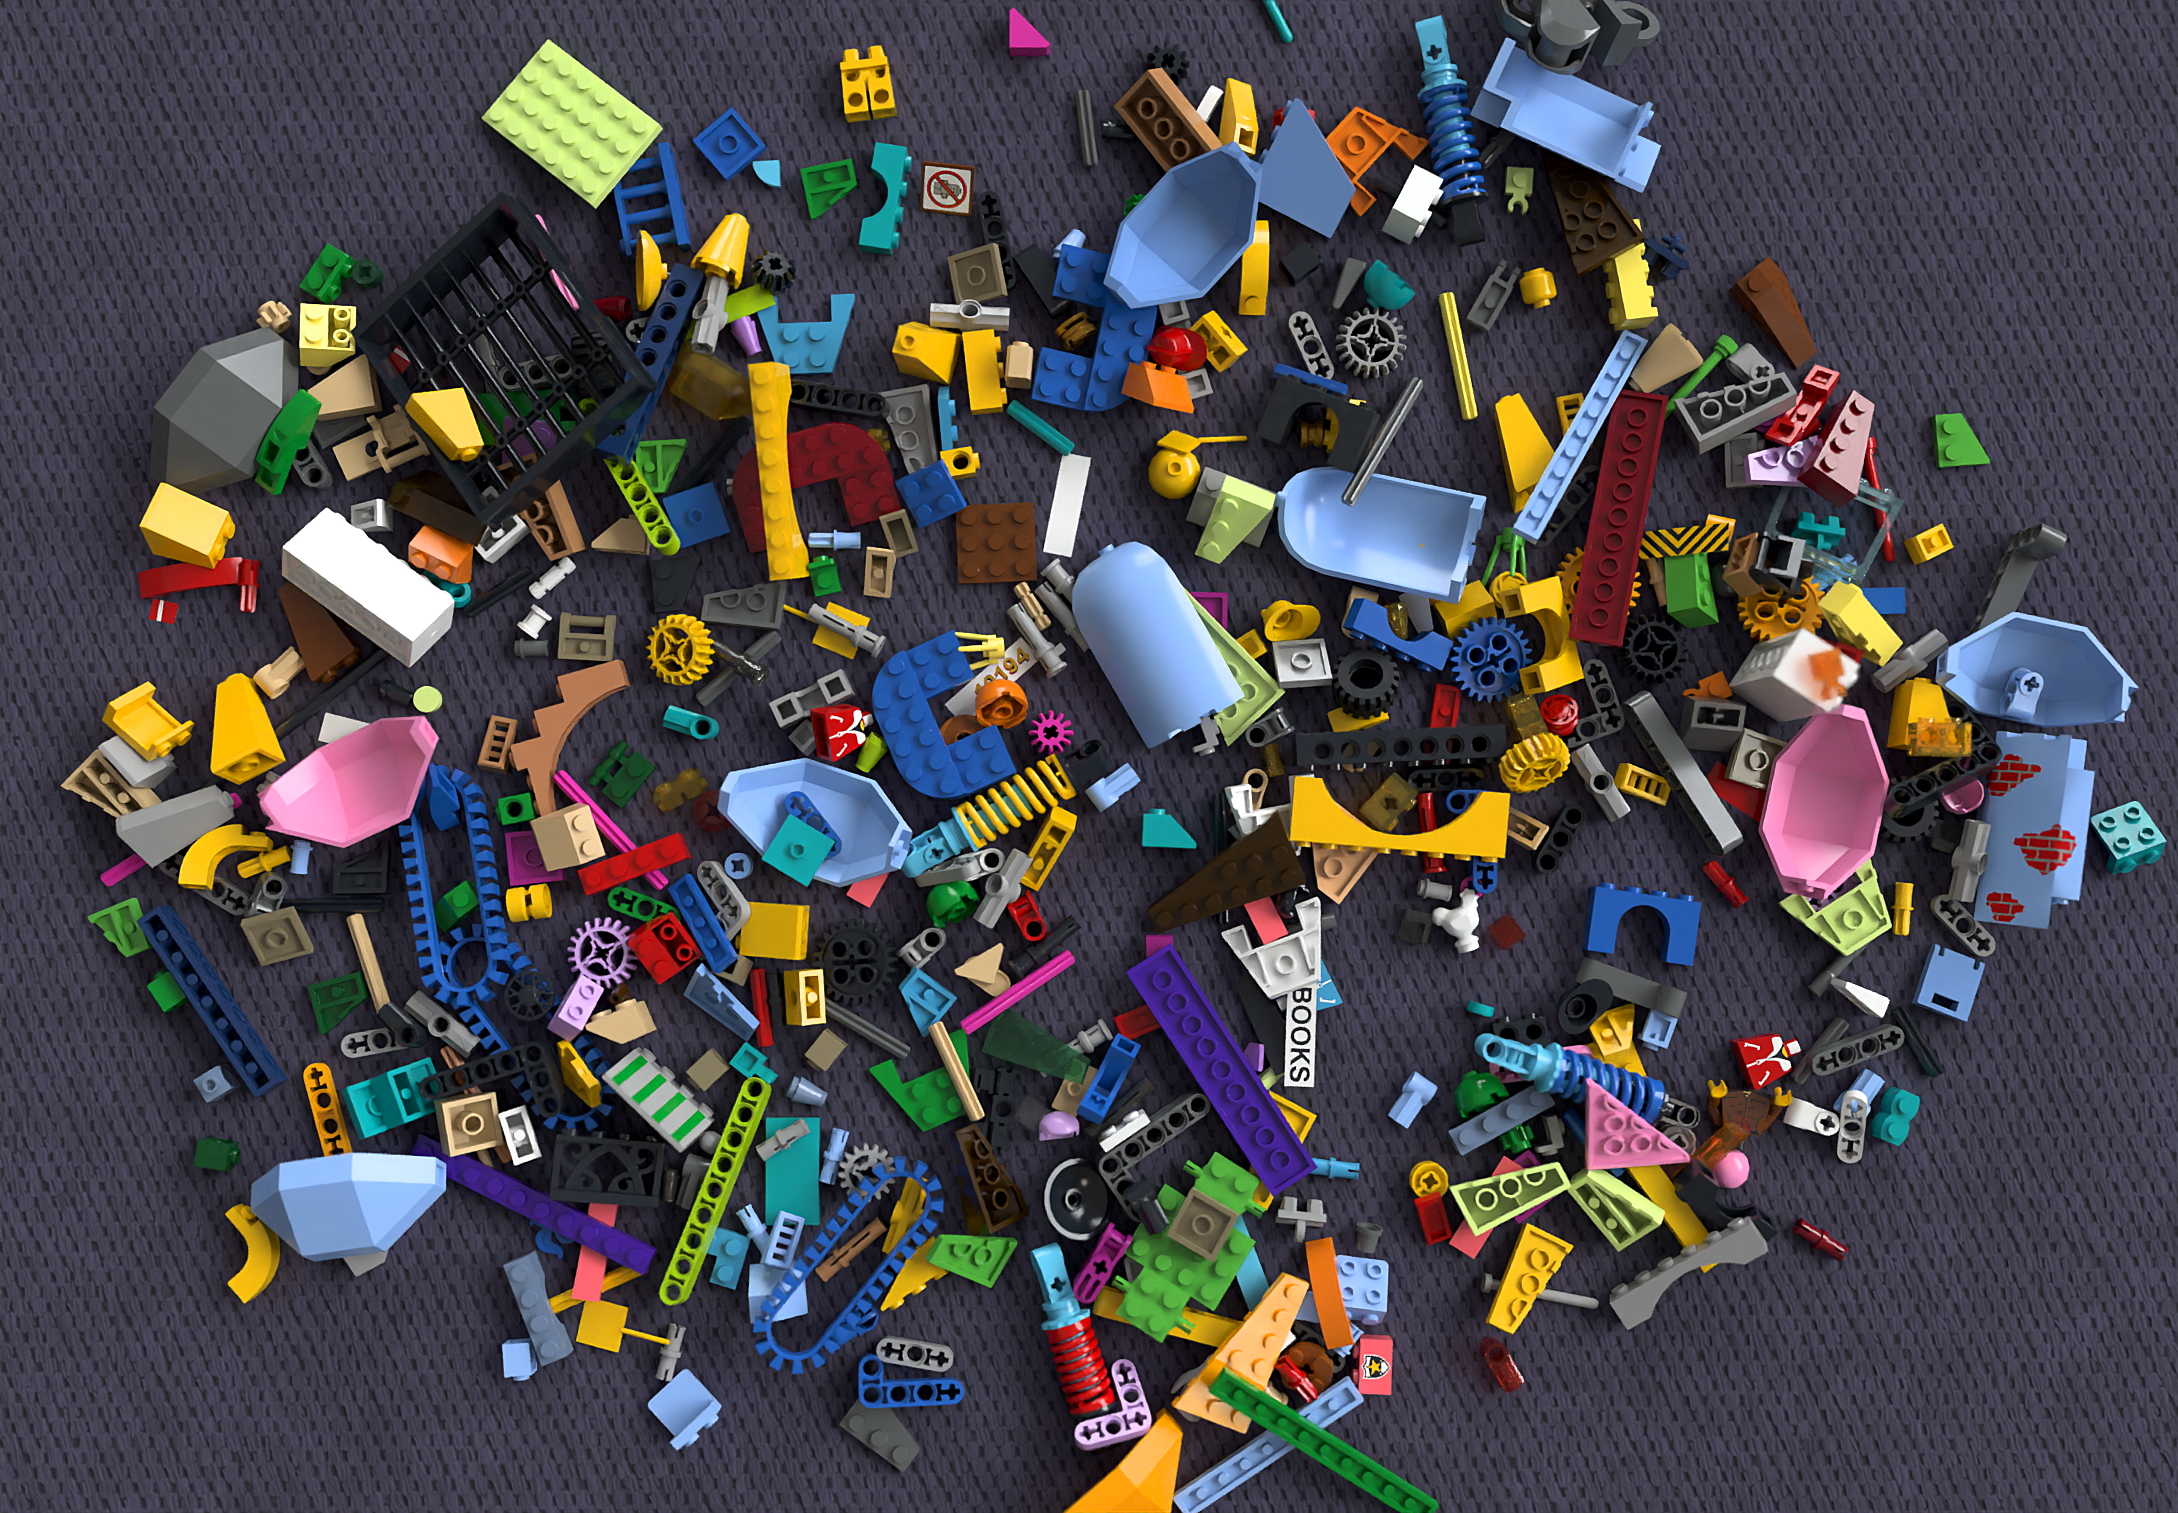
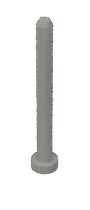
(1551, 1295)

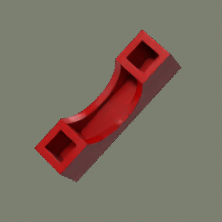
(634, 864)

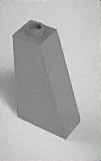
(174, 824)

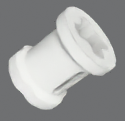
(534, 621)

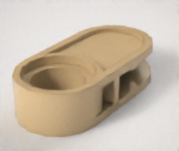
(1001, 984)

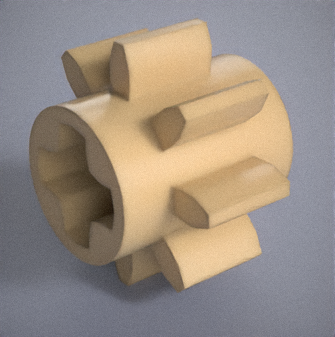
(274, 316)

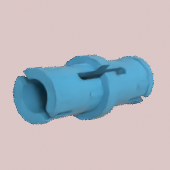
(1334, 1168)

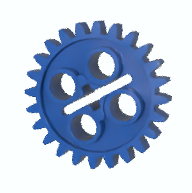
(1481, 637)

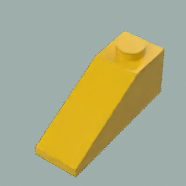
(1048, 845)

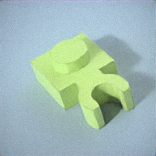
(1518, 184)

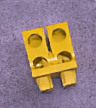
(865, 76)

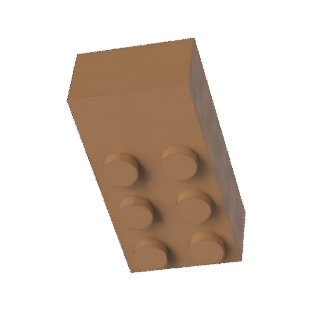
(1165, 120)

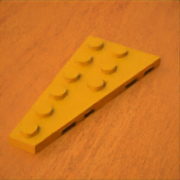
(1247, 1352)

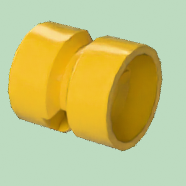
(519, 903)

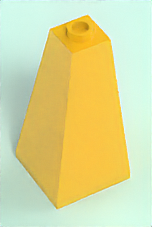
(927, 351)
(1522, 447)
(242, 732)

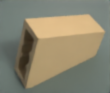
(348, 391)

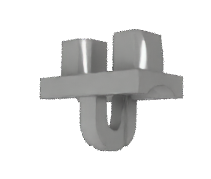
(1312, 1217)

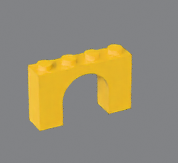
(1561, 659)

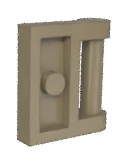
(586, 646)

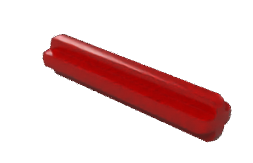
(761, 1009)

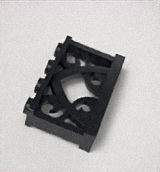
(633, 1195)

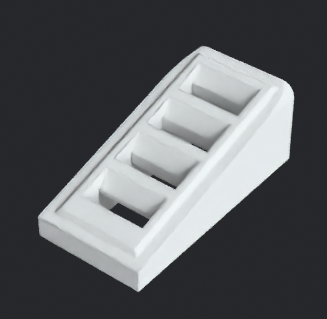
(1866, 1000)

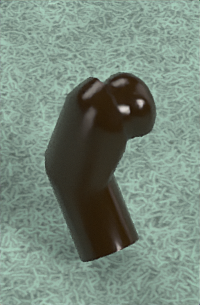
(620, 994)

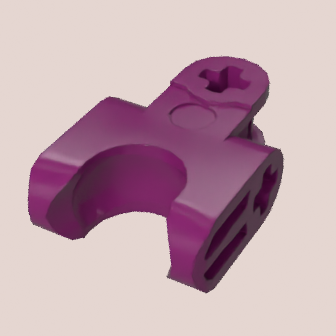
(1092, 1278)

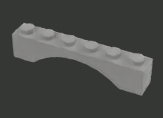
(1735, 1244)

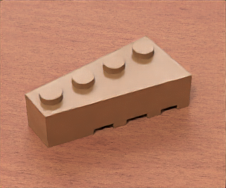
(549, 516)

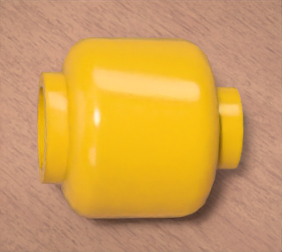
(1538, 287)

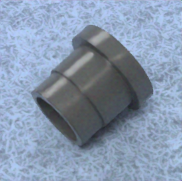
(1367, 1236)

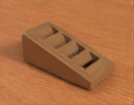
(486, 753)

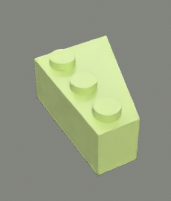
(1233, 518)
(1614, 1207)

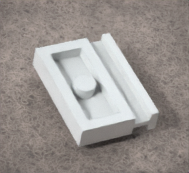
(1114, 1135)

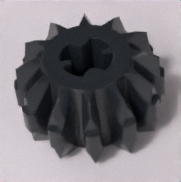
(1172, 56)
(773, 271)

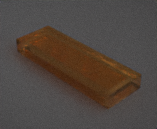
(1718, 1146)

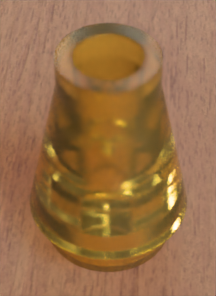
(1398, 618)

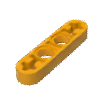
(332, 1111)

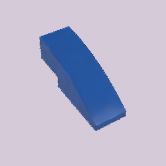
(441, 798)

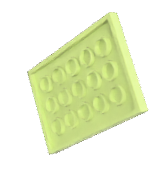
(572, 123)

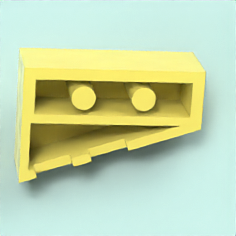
(1858, 623)

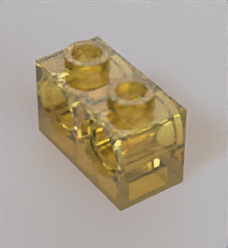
(1524, 716)
(1939, 742)

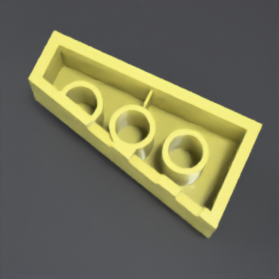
(1629, 290)

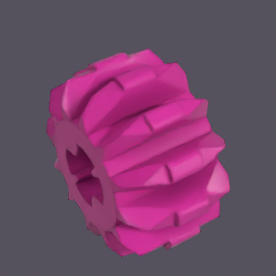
(1048, 724)

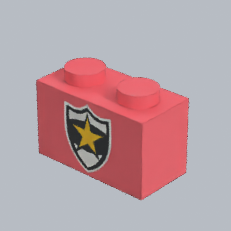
(1373, 1364)

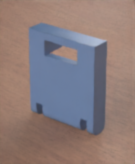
(1952, 978)

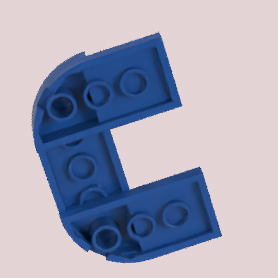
(1122, 338)
(913, 733)

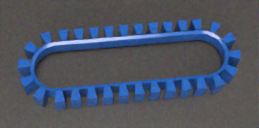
(463, 938)
(431, 981)
(875, 1290)

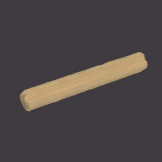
(368, 960)
(956, 1071)

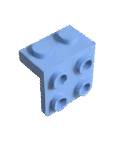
(1363, 1288)
(685, 1408)

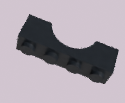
(1699, 1187)

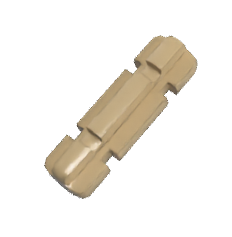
(1032, 606)

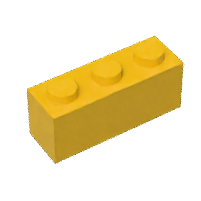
(984, 371)

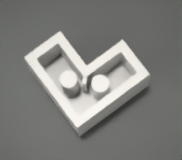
(1411, 208)
(497, 544)

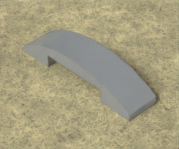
(1177, 315)

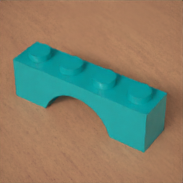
(879, 231)

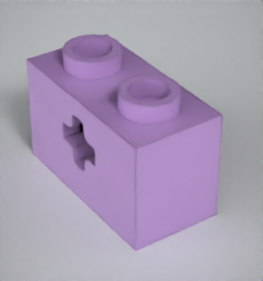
(575, 1008)

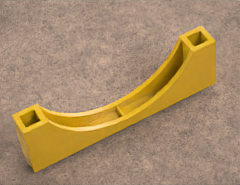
(770, 400)
(1476, 832)

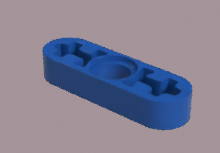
(806, 804)

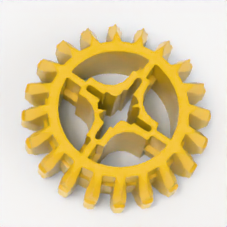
(689, 652)
(1534, 763)

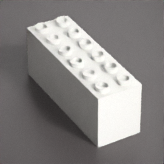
(367, 587)
(1781, 680)

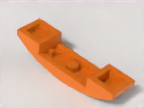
(1328, 1293)

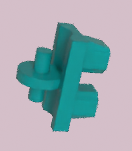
(1818, 535)

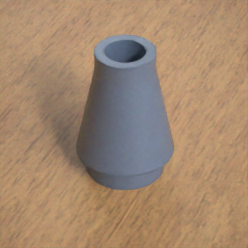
(805, 1092)

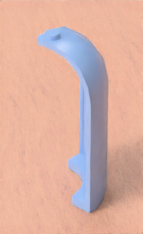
(1382, 532)
(1150, 642)

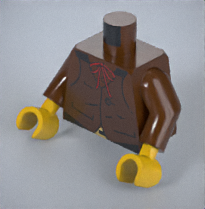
(1745, 1108)

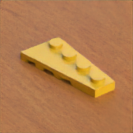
(1528, 1270)

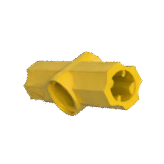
(905, 1214)

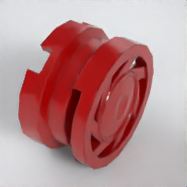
(1559, 715)

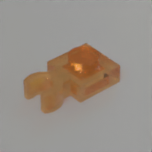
(1827, 667)

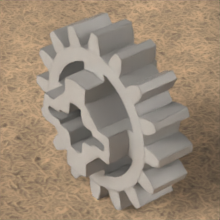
(870, 1160)

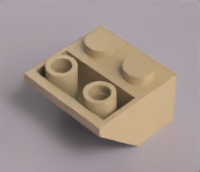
(625, 1024)

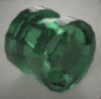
(372, 278)

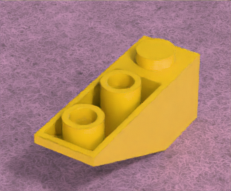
(1239, 117)
(913, 1276)

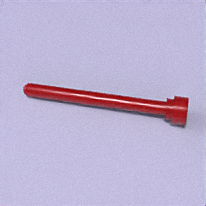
(1880, 515)

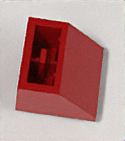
(664, 946)

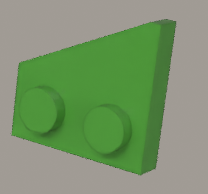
(1956, 443)
(659, 461)

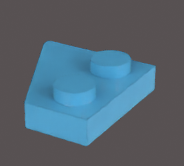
(925, 999)

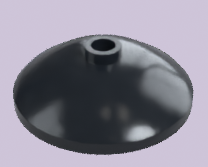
(1090, 1195)

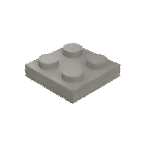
(1301, 663)

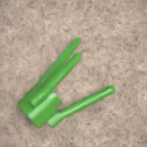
(1510, 543)

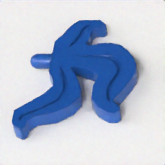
(544, 1240)

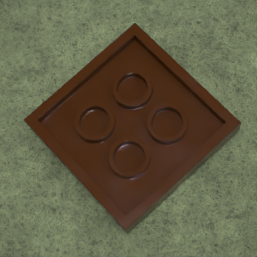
(996, 543)

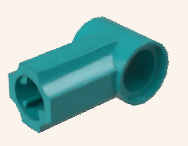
(689, 723)

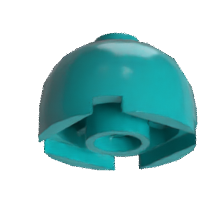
(1386, 288)

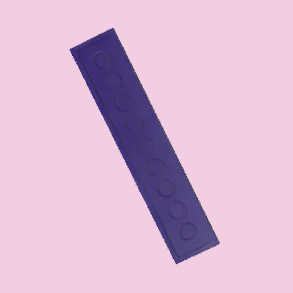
(1221, 1069)

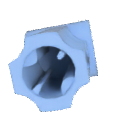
(1108, 790)
(1867, 1083)
(1415, 1094)

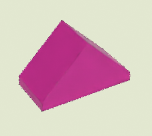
(1024, 38)

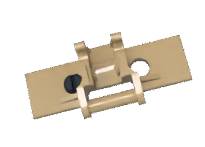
(372, 448)

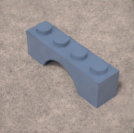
(1499, 1119)
(530, 1292)

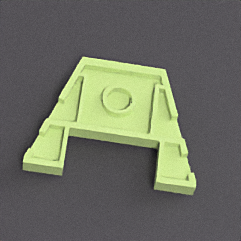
(1849, 919)

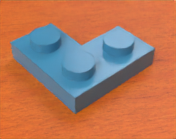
(731, 1253)

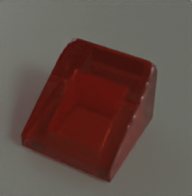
(1506, 932)

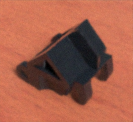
(1789, 568)

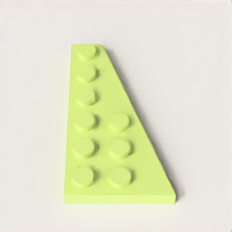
(1256, 684)

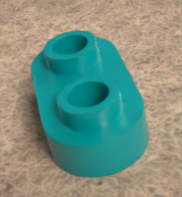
(452, 588)

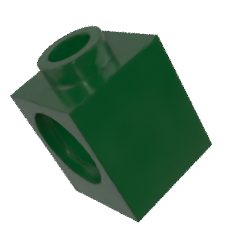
(217, 1153)

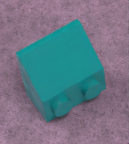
(1164, 831)

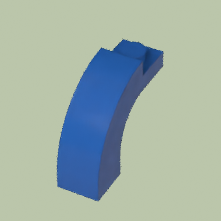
(1108, 1079)

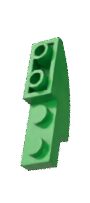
(285, 437)

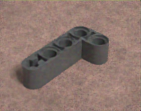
(1634, 988)

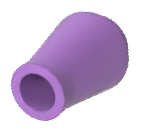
(746, 335)

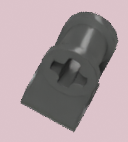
(1271, 727)
(265, 900)

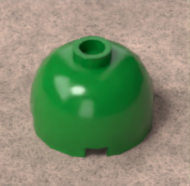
(951, 902)
(1478, 1093)

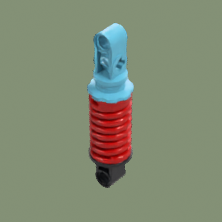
(1074, 1343)

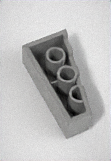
(1732, 411)

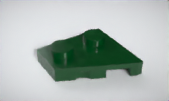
(337, 999)

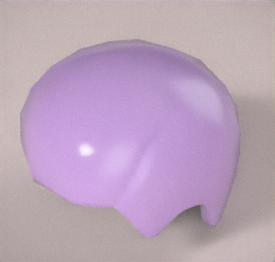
(1057, 1126)

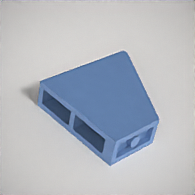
(1304, 174)

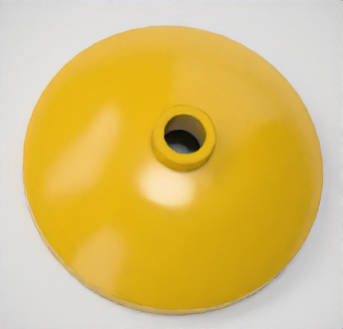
(649, 270)

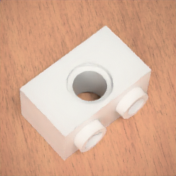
(520, 1135)

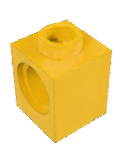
(950, 457)

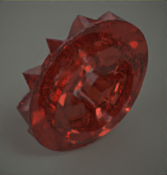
(702, 809)

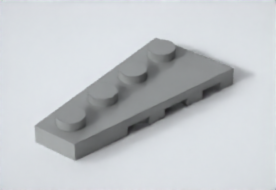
(913, 425)

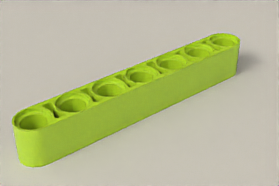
(645, 508)

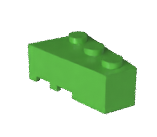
(1690, 590)

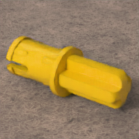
(265, 862)
(1902, 908)

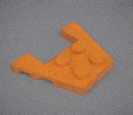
(1361, 141)

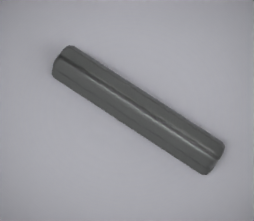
(1086, 128)
(1830, 1035)

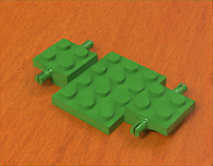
(1178, 1273)

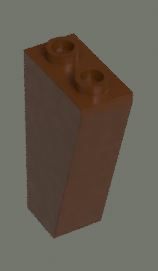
(319, 635)

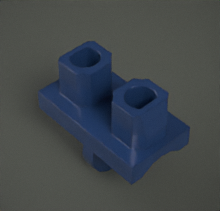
(1674, 263)

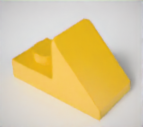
(1928, 544)

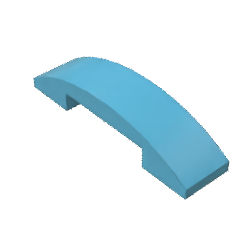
(1251, 1274)

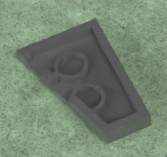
(747, 608)
(881, 1431)

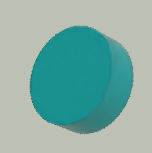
(1480, 1009)

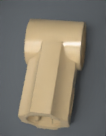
(276, 676)

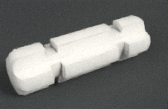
(552, 577)

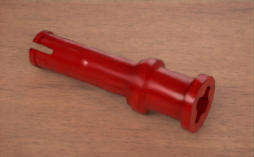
(1428, 823)

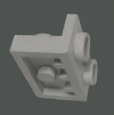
(1735, 451)

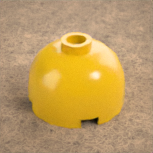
(1173, 473)

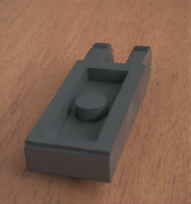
(1491, 299)

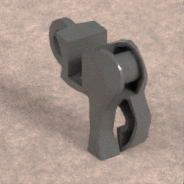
(1566, 30)

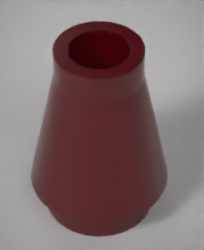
(614, 307)

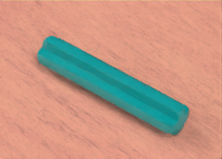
(1040, 428)

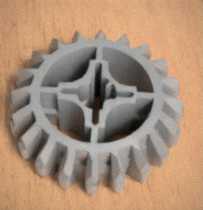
(1359, 342)

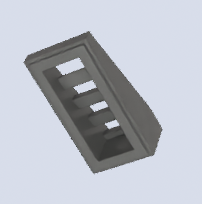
(1349, 276)

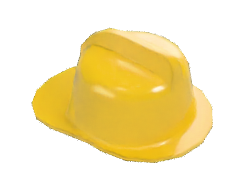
(1289, 621)

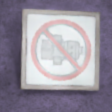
(947, 188)

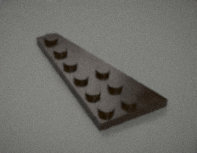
(1589, 214)
(1240, 874)

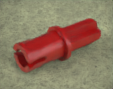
(248, 586)
(1724, 883)
(1296, 1379)

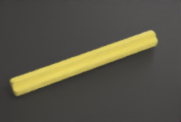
(1458, 356)

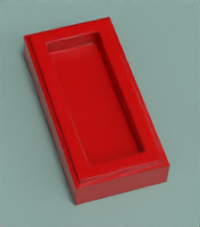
(1433, 1218)

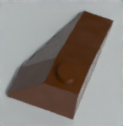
(1772, 306)

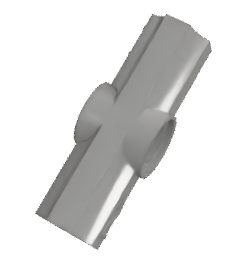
(710, 315)
(969, 316)
(1909, 661)
(1608, 797)
(1969, 860)
(1003, 888)
(430, 1012)

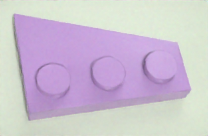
(1778, 465)

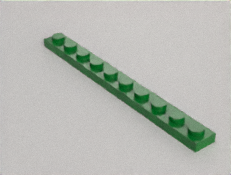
(1320, 1444)

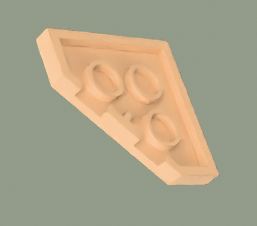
(1340, 868)

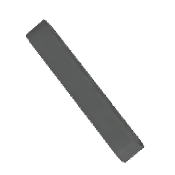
(1682, 772)

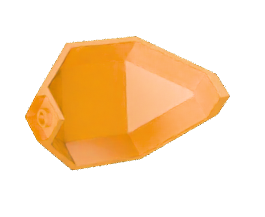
(1144, 1477)

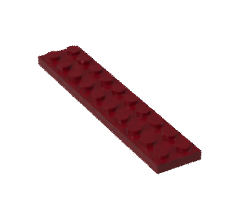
(1618, 519)

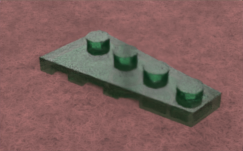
(1027, 1045)

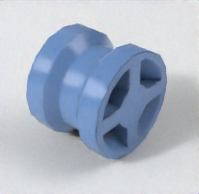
(742, 863)

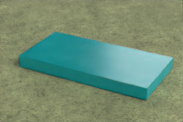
(794, 1173)

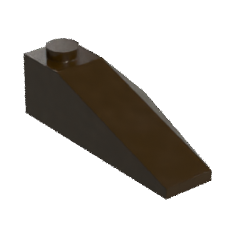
(436, 502)
(986, 1191)

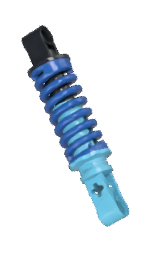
(1449, 137)
(1567, 1074)

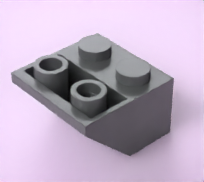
(1711, 723)

